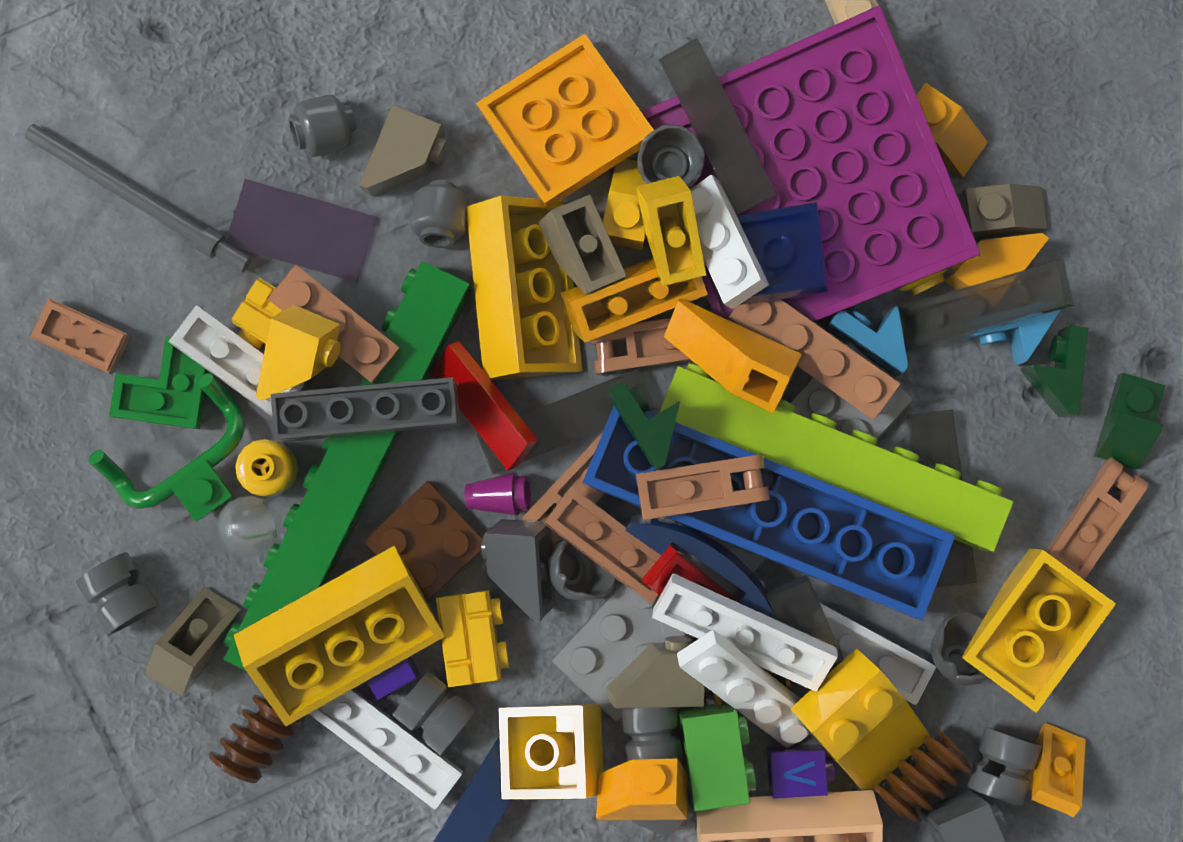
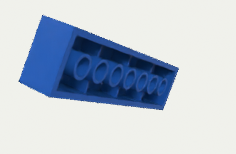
(800, 527)

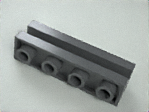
(365, 409)

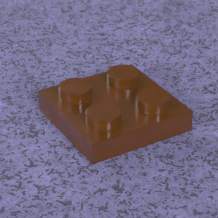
(429, 539)

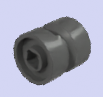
(117, 593)
(434, 712)
(652, 733)
(1009, 750)

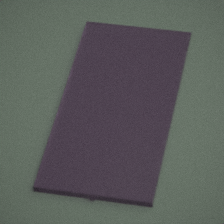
(301, 230)

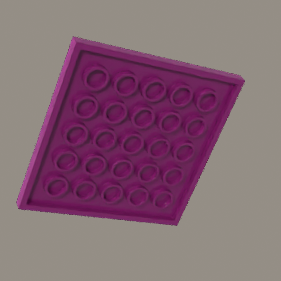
(848, 133)

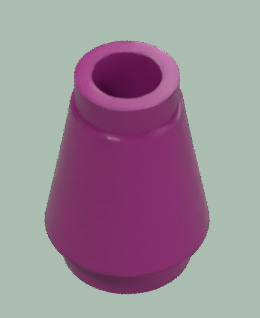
(500, 494)

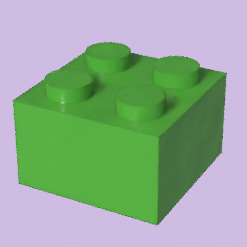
(714, 756)

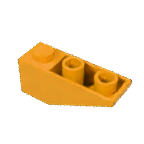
(733, 355)

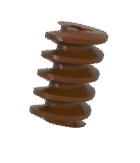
(254, 742)
(923, 777)

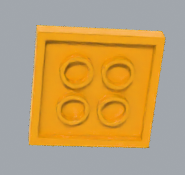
(565, 121)

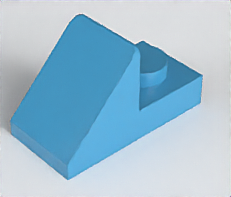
(1023, 335)
(882, 346)

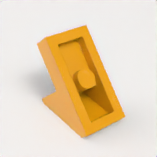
(1059, 770)

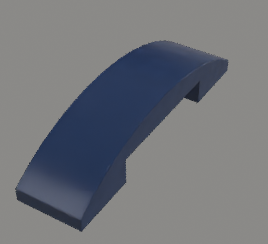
(660, 533)
(480, 804)

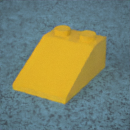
(1036, 628)
(861, 720)

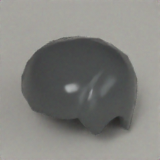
(671, 153)
(577, 575)
(949, 646)

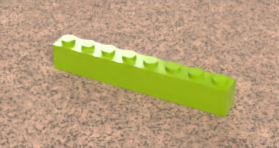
(842, 460)

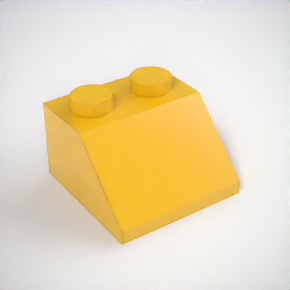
(550, 751)

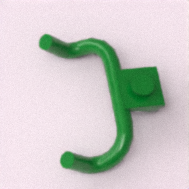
(195, 483)

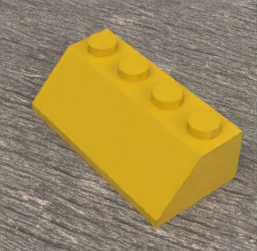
(519, 292)
(338, 636)

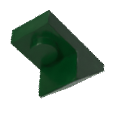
(1062, 384)
(1130, 421)
(652, 434)

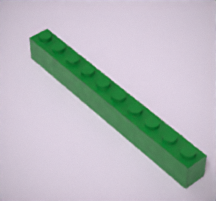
(353, 463)

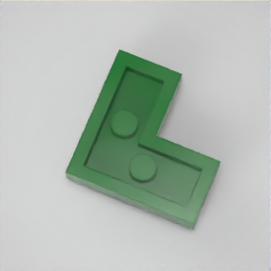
(169, 400)

